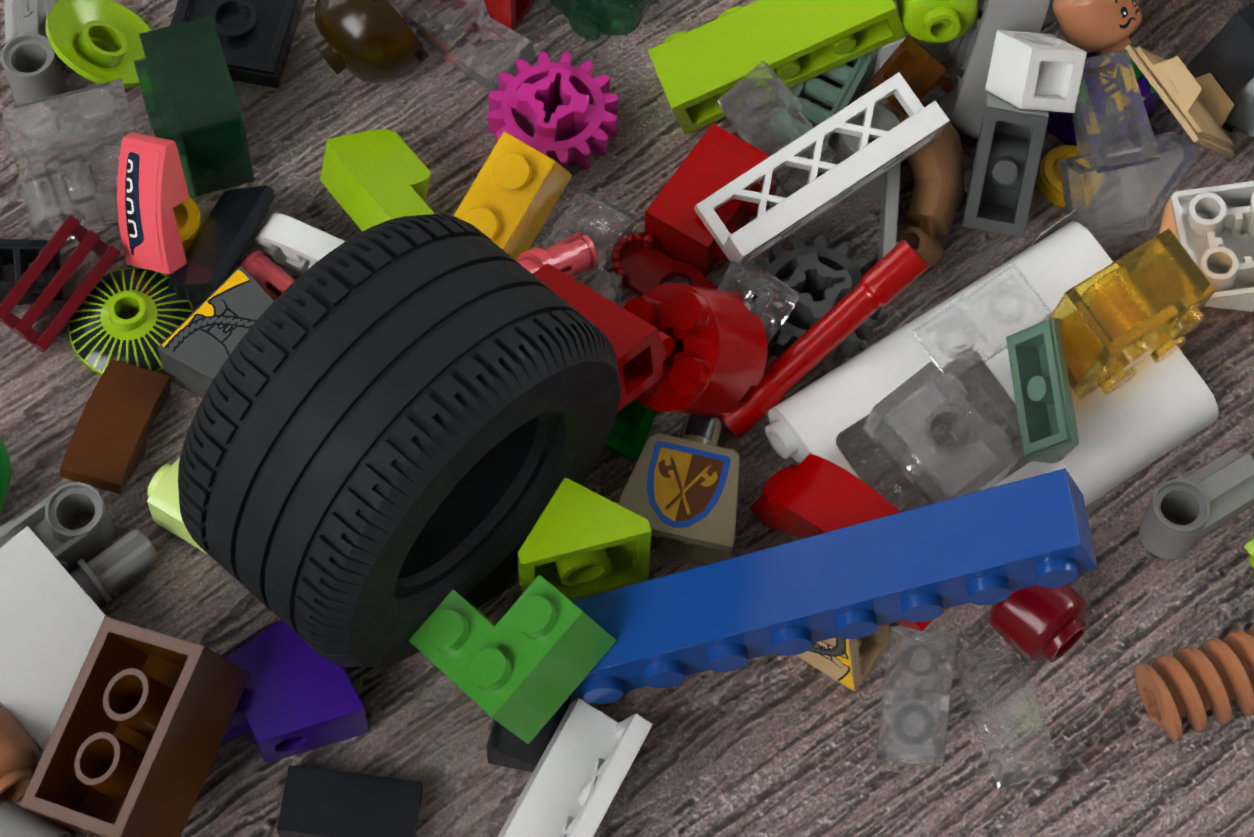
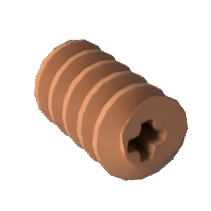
(1198, 683)

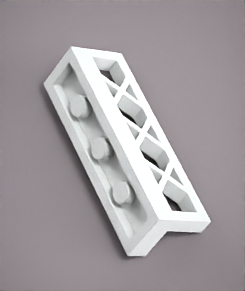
(838, 180)
(577, 774)

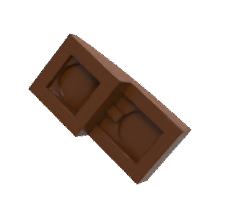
(115, 426)

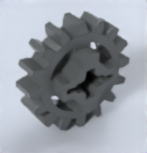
(821, 280)

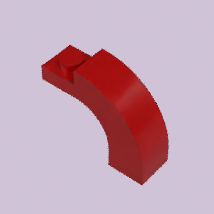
(818, 500)

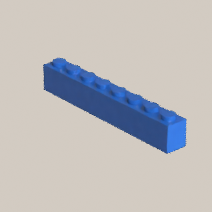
(841, 584)

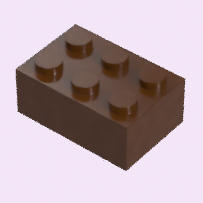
(135, 735)

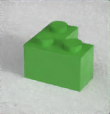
(522, 663)

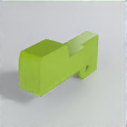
(375, 177)

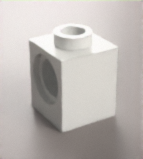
(1035, 71)

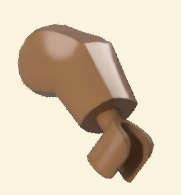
(936, 191)

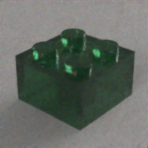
(195, 104)

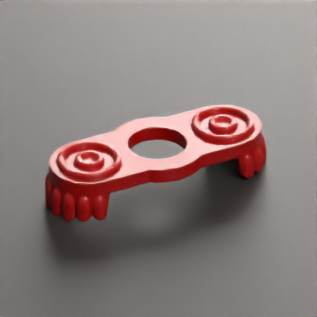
(647, 267)

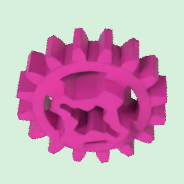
(530, 98)

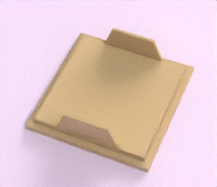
(1195, 102)

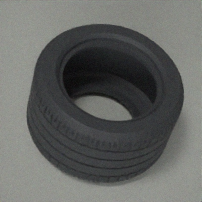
(394, 434)

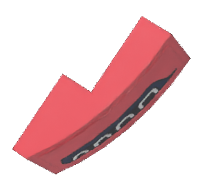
(147, 191)

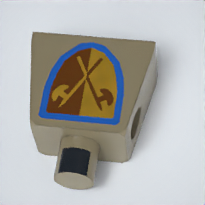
(687, 493)

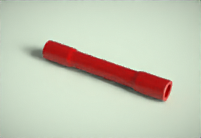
(876, 289)

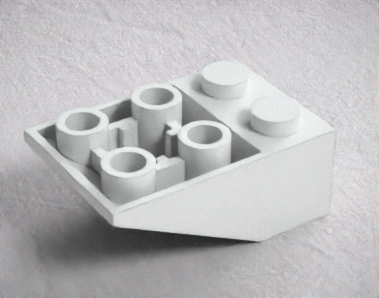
(1219, 236)

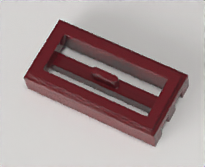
(89, 242)

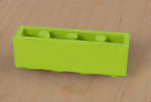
(790, 35)

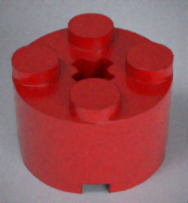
(715, 351)

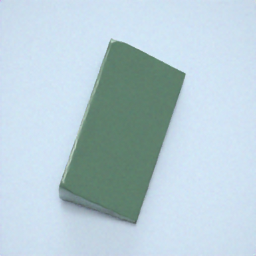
(1042, 392)

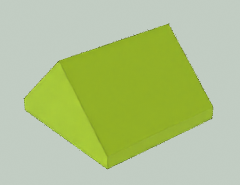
(585, 545)

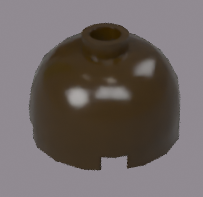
(367, 39)

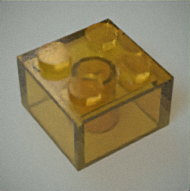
(1131, 313)

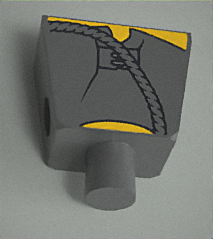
(212, 332)

